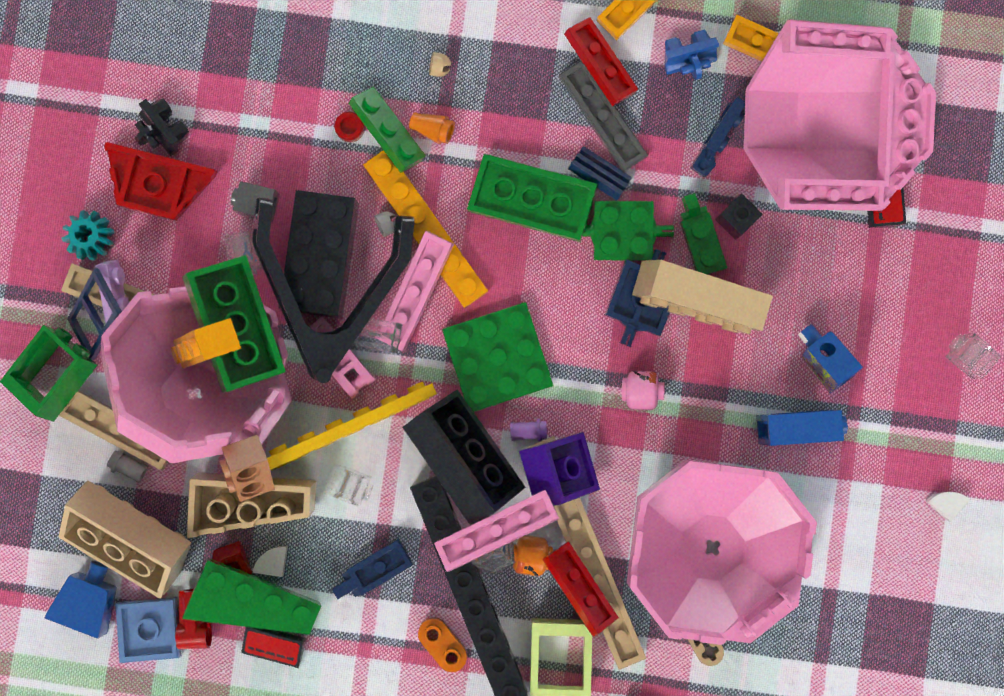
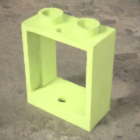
(560, 627)

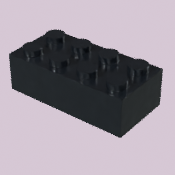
(320, 251)
(464, 457)

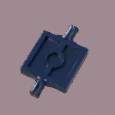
(628, 309)

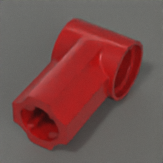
(191, 633)

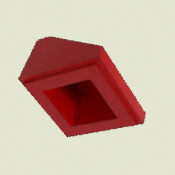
(233, 556)

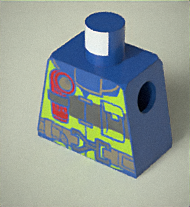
(830, 370)

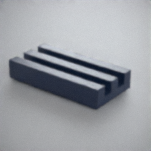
(599, 171)

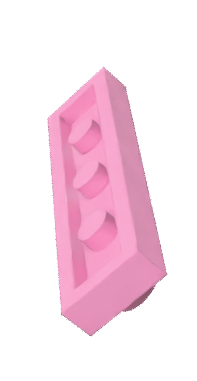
(417, 286)
(496, 531)

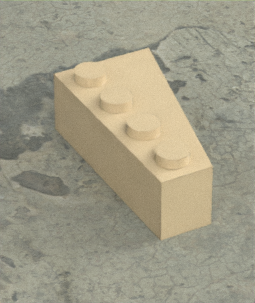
(217, 510)

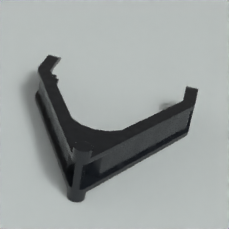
(325, 350)

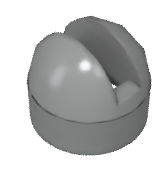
(384, 223)

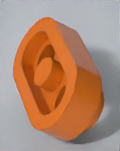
(443, 644)

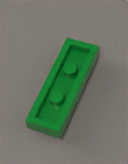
(387, 129)

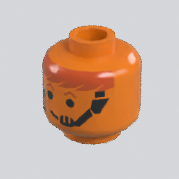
(529, 555)

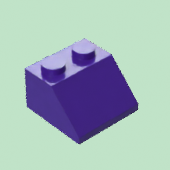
(560, 468)

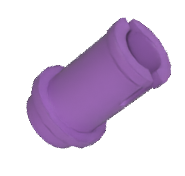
(528, 430)

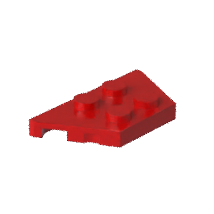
(155, 182)

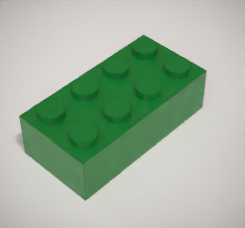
(231, 292)

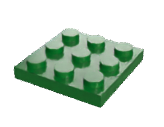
(497, 357)

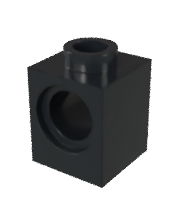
(739, 216)

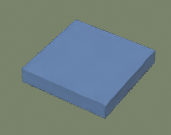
(147, 629)

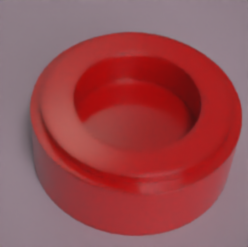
(349, 127)

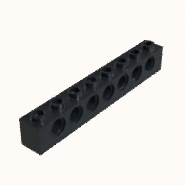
(471, 594)

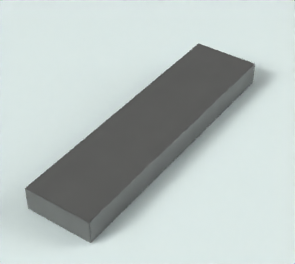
(603, 117)

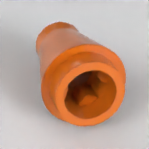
(434, 127)

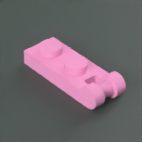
(346, 365)

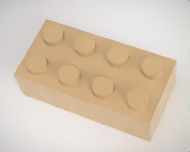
(701, 295)
(123, 538)

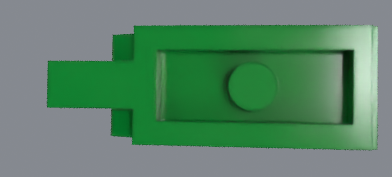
(701, 237)

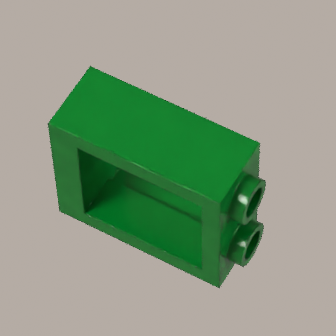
(31, 361)

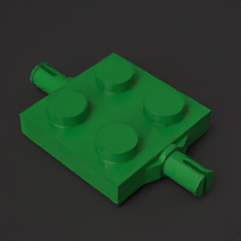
(624, 230)

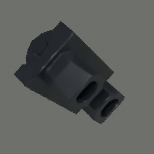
(153, 117)

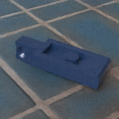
(718, 137)
(374, 570)

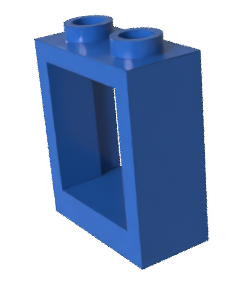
(801, 427)

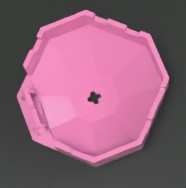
(152, 393)
(760, 557)

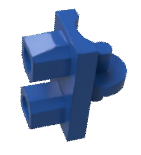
(692, 57)

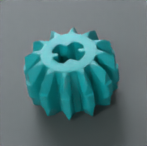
(80, 228)

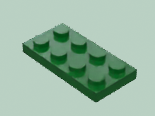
(532, 197)

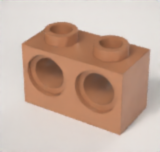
(246, 468)

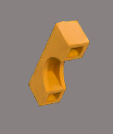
(205, 343)

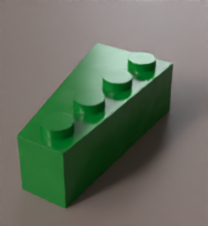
(245, 600)

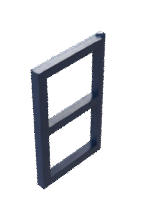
(83, 299)

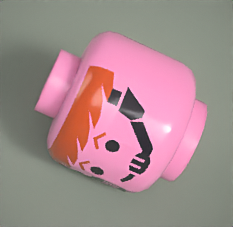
(642, 390)

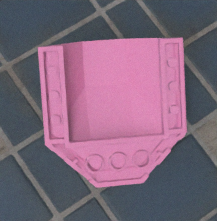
(837, 117)

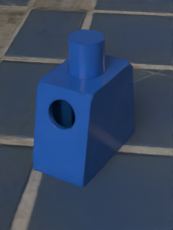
(85, 602)

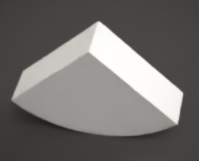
(948, 504)
(272, 562)

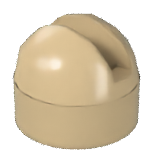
(438, 64)

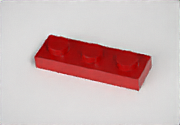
(601, 61)
(580, 588)

